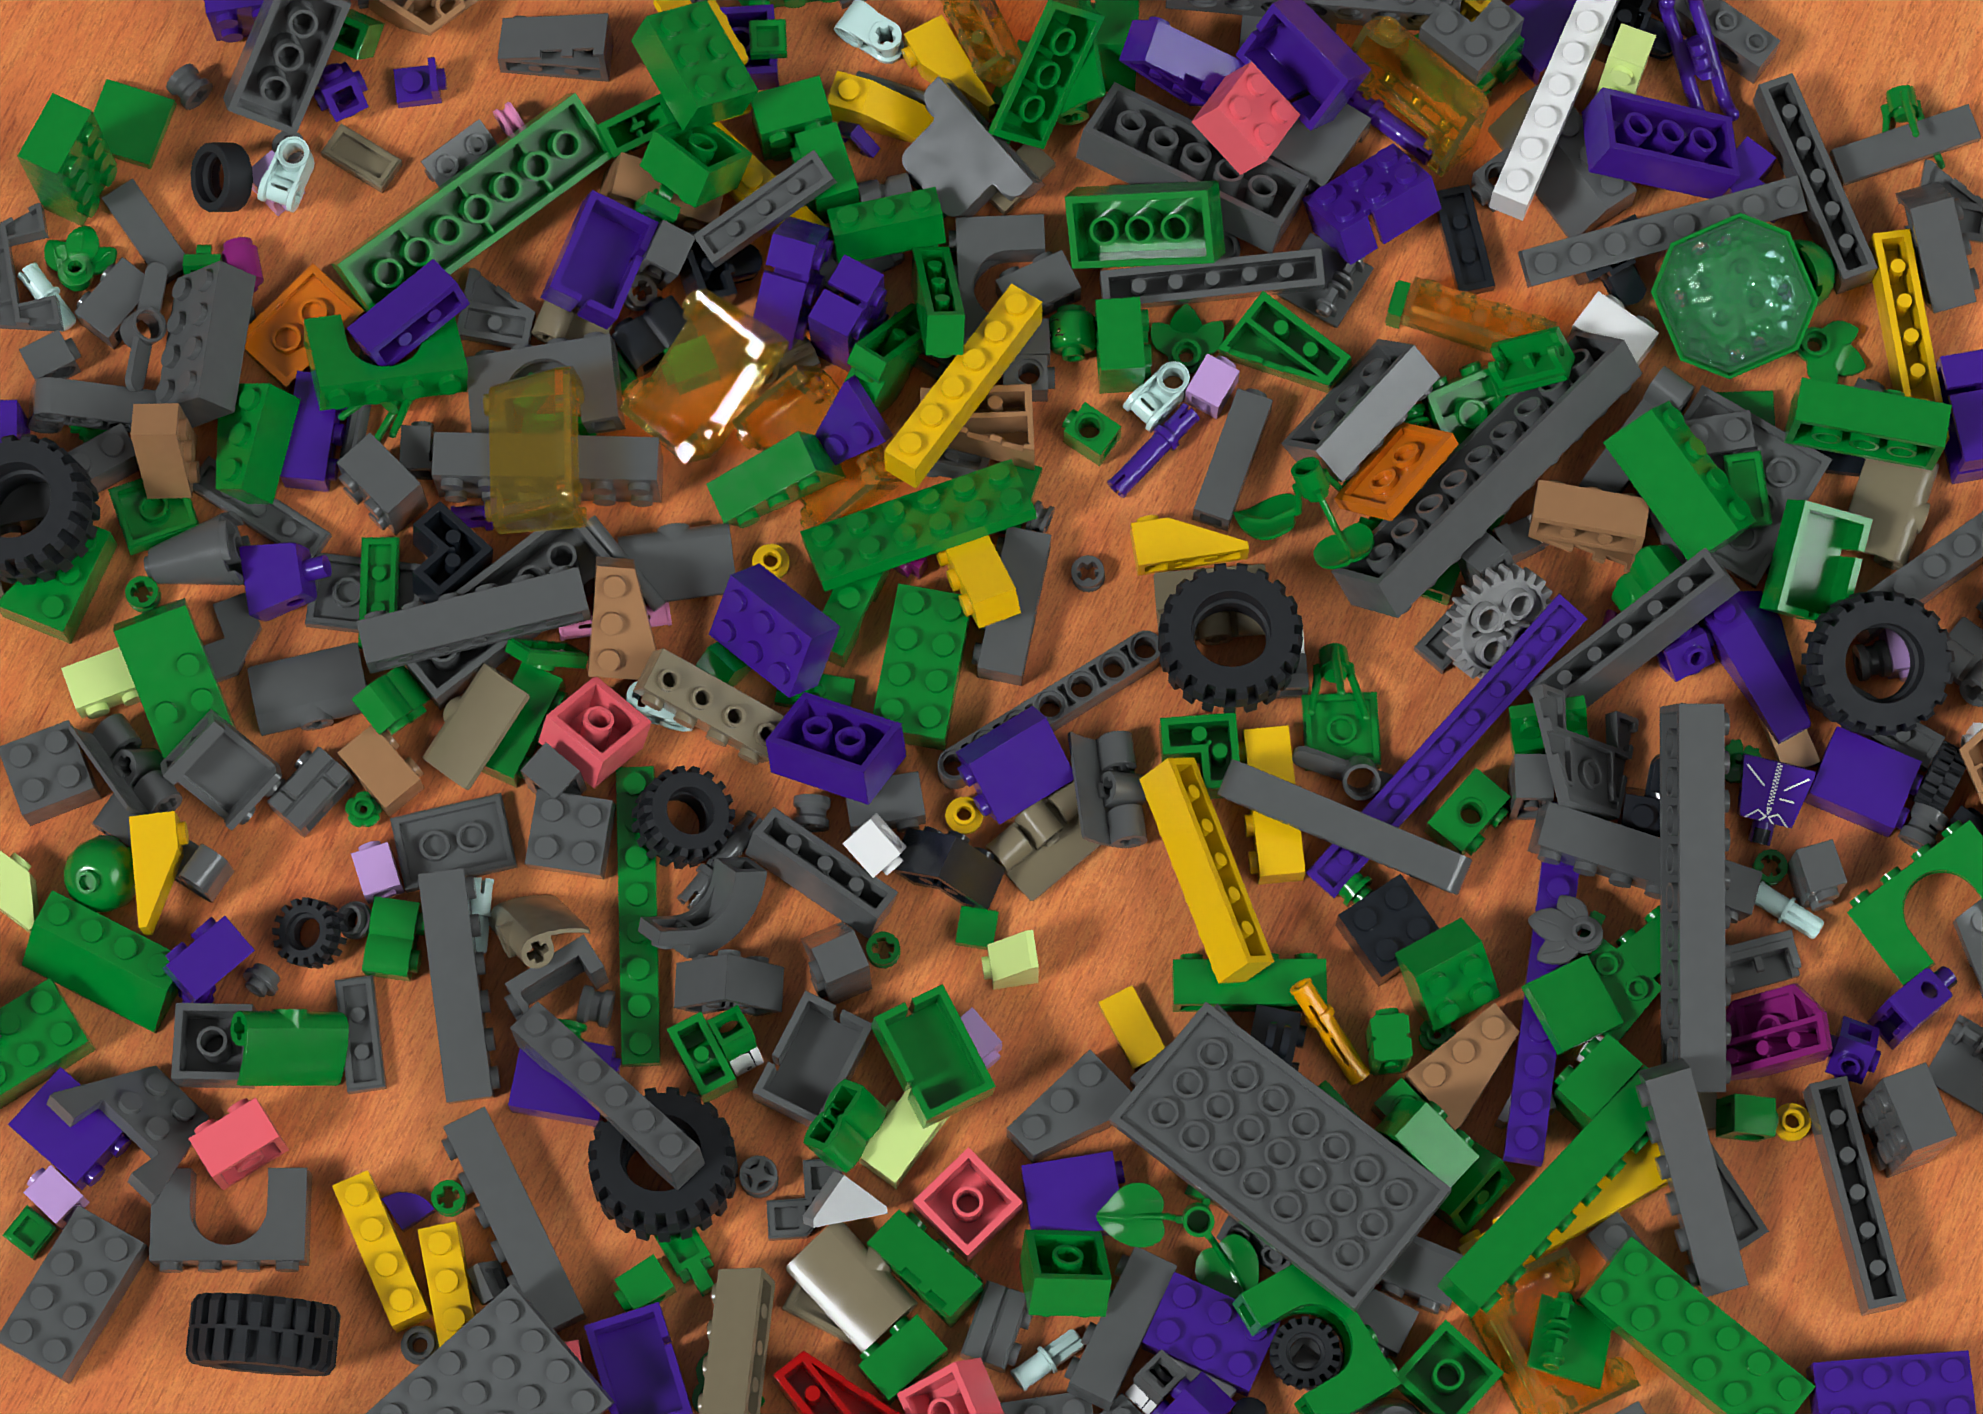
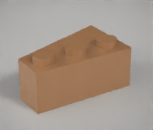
(628, 182)
(1000, 426)
(165, 450)
(1589, 519)
(620, 622)
(1464, 1065)

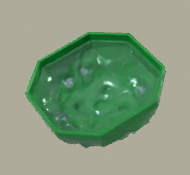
(1734, 295)

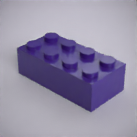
(1660, 144)
(1894, 1385)

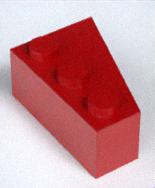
(821, 1390)

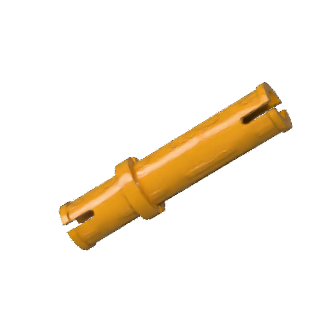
(1321, 1018)

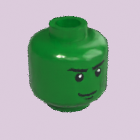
(1072, 332)

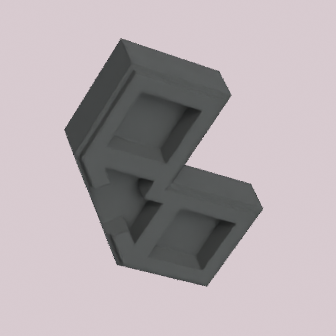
(240, 632)
(786, 1215)

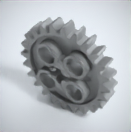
(1493, 616)

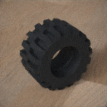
(703, 797)

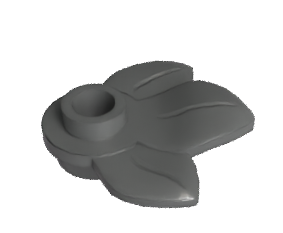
(1560, 931)

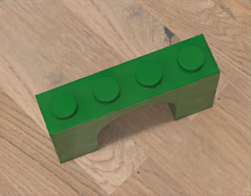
(348, 381)
(1882, 912)
(1364, 1369)

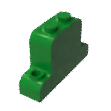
(887, 357)

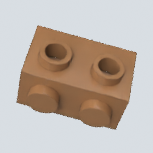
(382, 770)

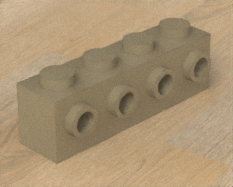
(708, 704)
(737, 1342)

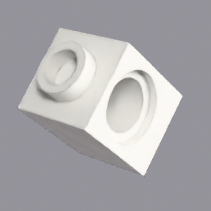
(876, 846)

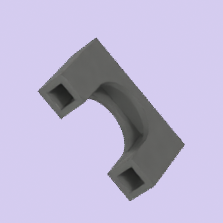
(990, 242)
(592, 358)
(279, 1242)

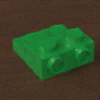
(1463, 401)
(1525, 729)

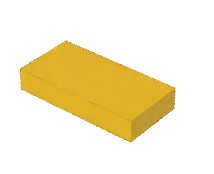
(1131, 1027)

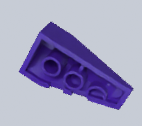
(1760, 662)

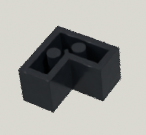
(452, 552)
(950, 866)

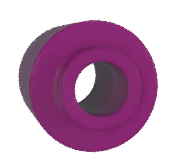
(244, 256)

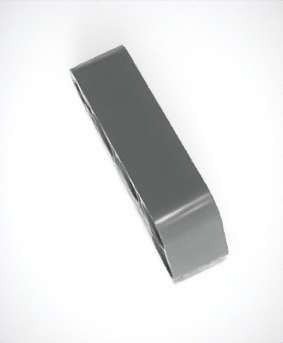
(1665, 387)
(82, 404)
(201, 868)

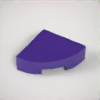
(859, 137)
(408, 1208)

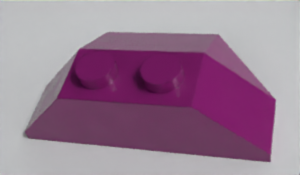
(1776, 1032)

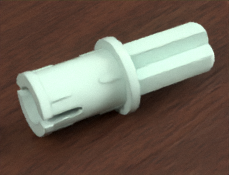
(41, 287)
(482, 906)
(1788, 911)
(1047, 1359)

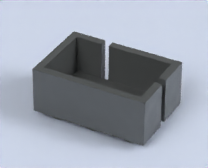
(812, 1059)

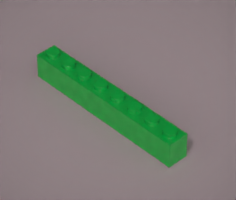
(1549, 1203)

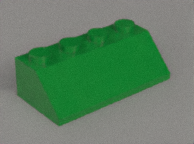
(1047, 72)
(1680, 481)
(101, 961)

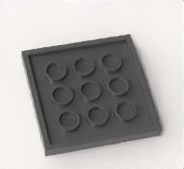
(1789, 474)

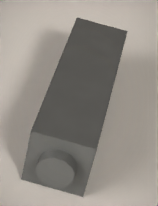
(1232, 458)

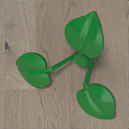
(1276, 517)
(1136, 1219)

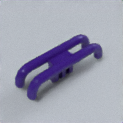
(1697, 57)

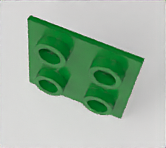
(1624, 985)
(1569, 1341)

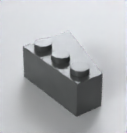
(557, 46)
(1939, 246)
(837, 963)
(1069, 1109)

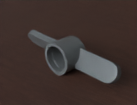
(149, 312)
(1340, 769)

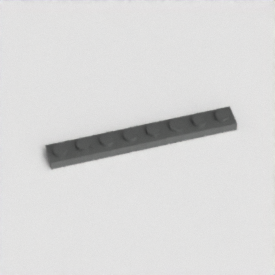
(1656, 231)

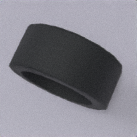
(206, 178)

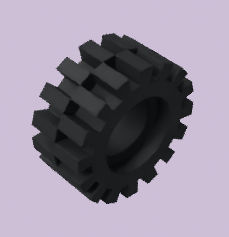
(1941, 777)
(328, 938)
(1305, 1329)

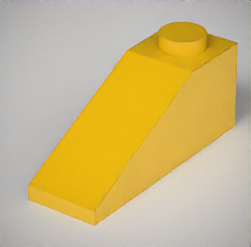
(938, 53)
(877, 108)
(1176, 545)
(156, 856)

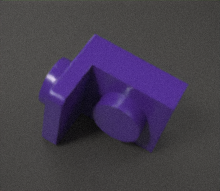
(420, 84)

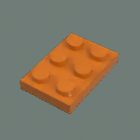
(277, 333)
(1396, 471)

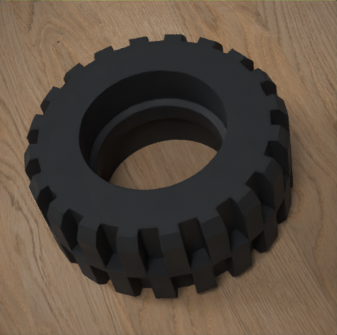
(69, 517)
(1237, 592)
(1926, 674)
(670, 1210)
(263, 1334)

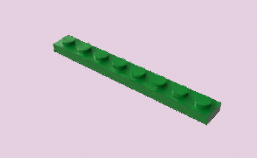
(637, 955)

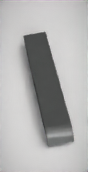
(1061, 694)
(1344, 827)

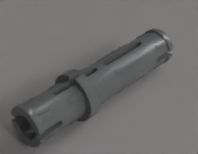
(734, 847)

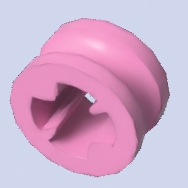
(508, 119)

